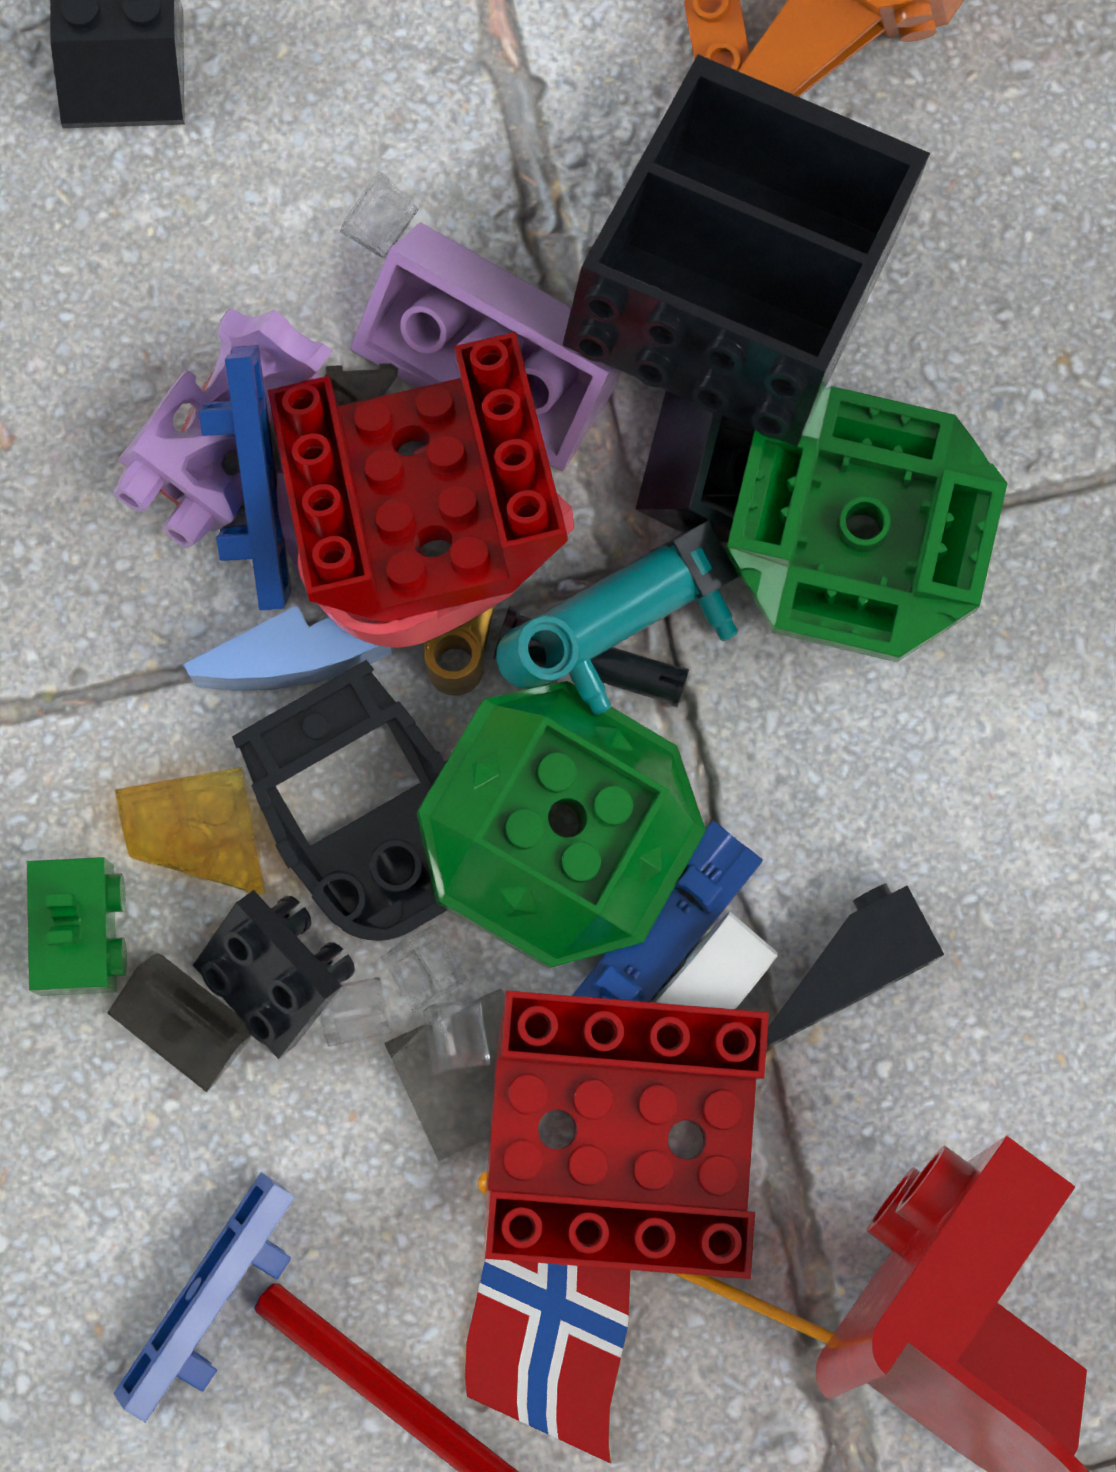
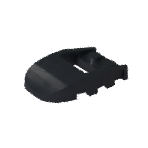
(375, 869)

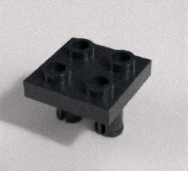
(269, 972)

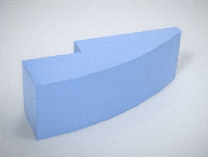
(282, 655)

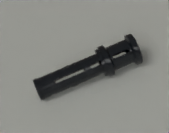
(616, 667)

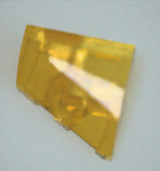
(195, 828)

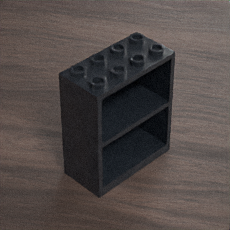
(744, 250)

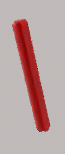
(376, 1383)

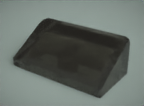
(180, 1020)

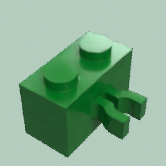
(74, 926)

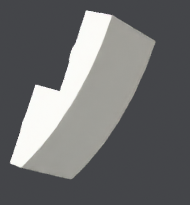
(720, 968)

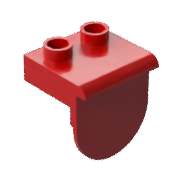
(933, 1321)

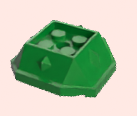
(914, 478)
(504, 863)

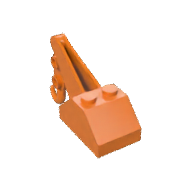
(808, 35)

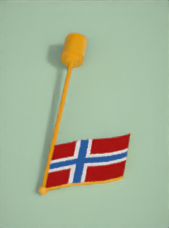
(553, 1342)

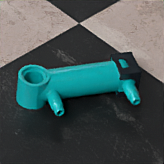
(618, 608)

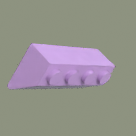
(447, 296)

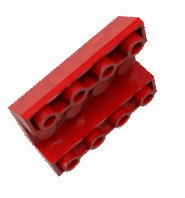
(370, 510)
(624, 1082)

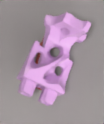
(186, 463)

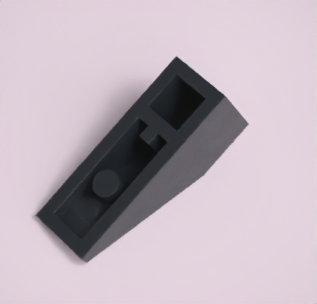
(868, 952)

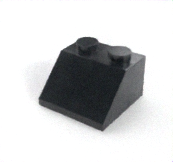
(118, 62)
(694, 467)

